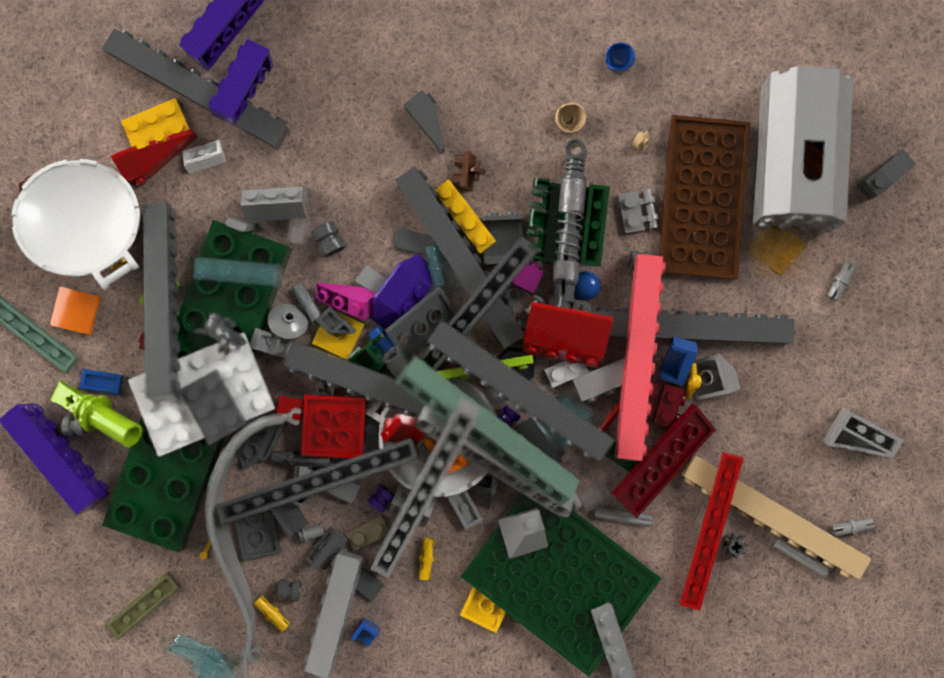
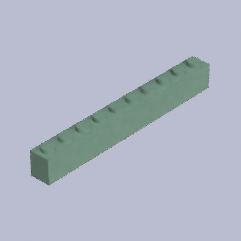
(490, 433)

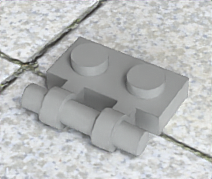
(631, 211)

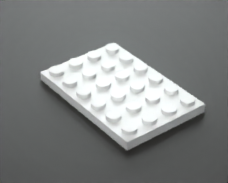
(172, 422)

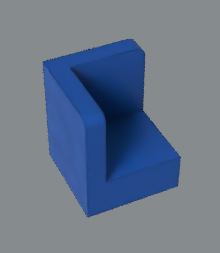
(366, 631)

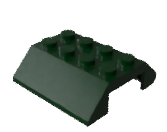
(547, 216)

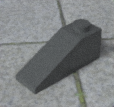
(424, 113)
(886, 175)

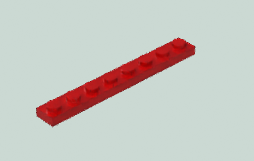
(711, 530)

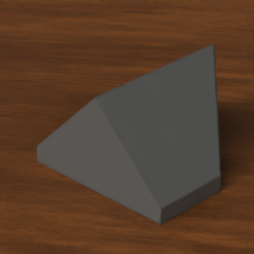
(486, 489)

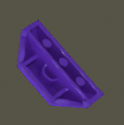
(401, 291)

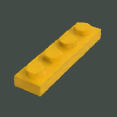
(465, 216)

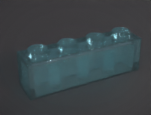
(238, 272)

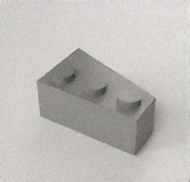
(859, 434)

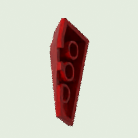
(143, 163)

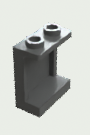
(506, 231)

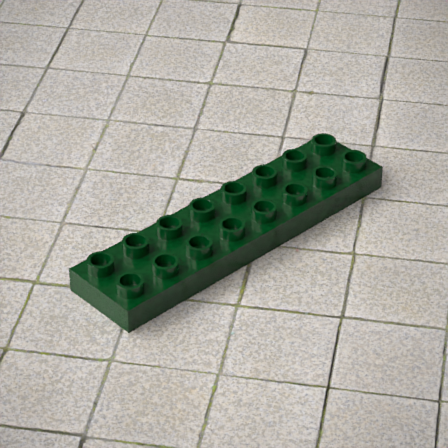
(163, 494)

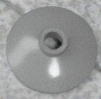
(286, 328)

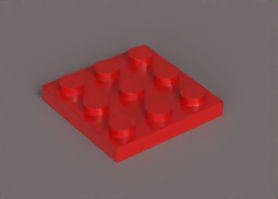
(333, 426)

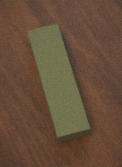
(143, 605)

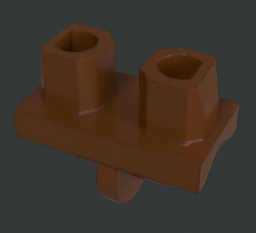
(470, 170)

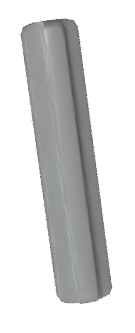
(622, 516)
(801, 557)

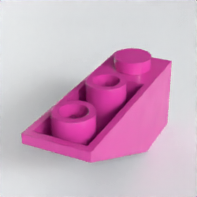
(348, 299)

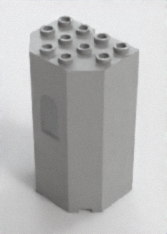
(795, 109)

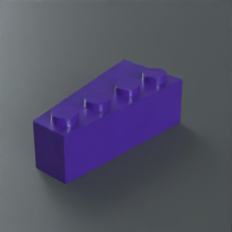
(241, 82)

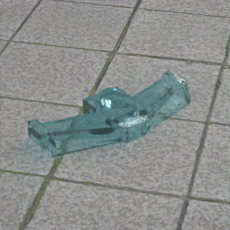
(207, 660)

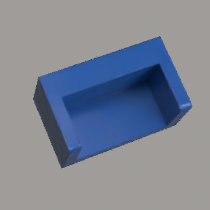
(678, 360)

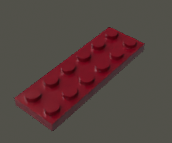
(664, 460)

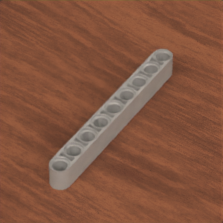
(434, 425)

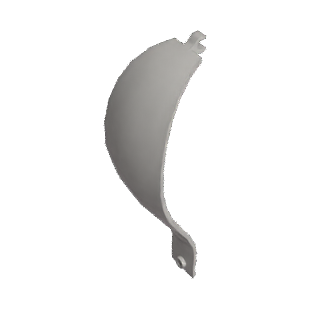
(220, 534)

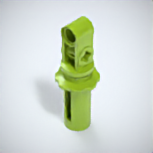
(97, 414)

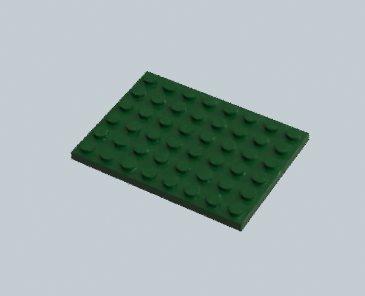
(561, 584)

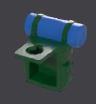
(372, 353)

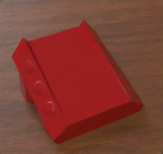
(401, 429)

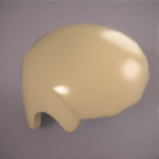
(566, 113)

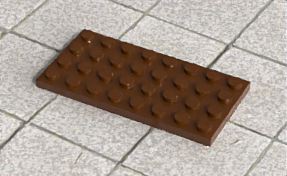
(704, 196)

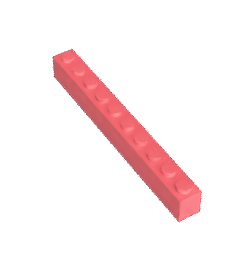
(639, 356)

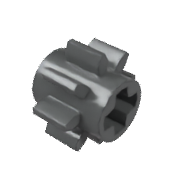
(730, 542)

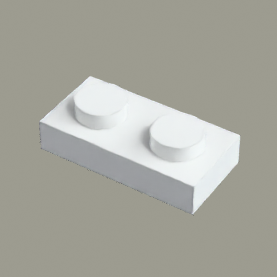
(564, 372)

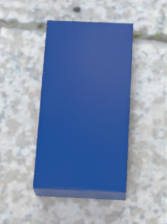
(101, 381)

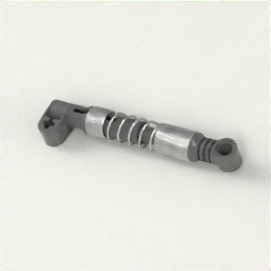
(571, 204)

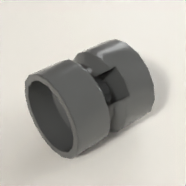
(327, 237)

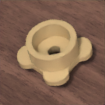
(641, 141)

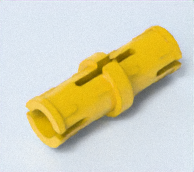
(426, 559)
(271, 613)

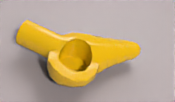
(693, 381)

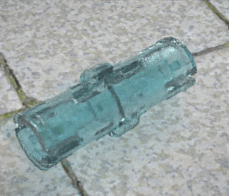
(434, 266)

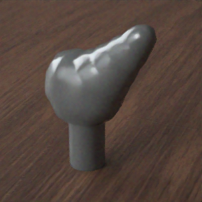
(511, 295)

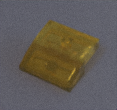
(776, 249)

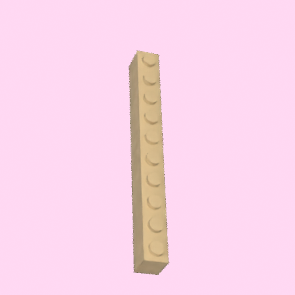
(782, 521)

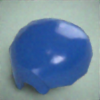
(622, 52)
(587, 287)

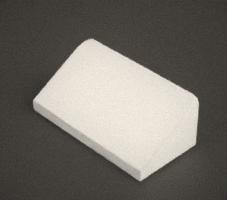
(203, 156)

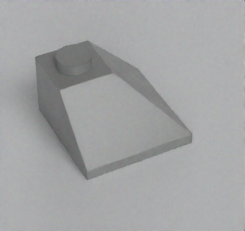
(717, 377)
(523, 532)

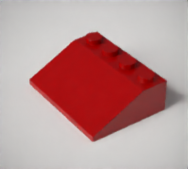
(567, 334)

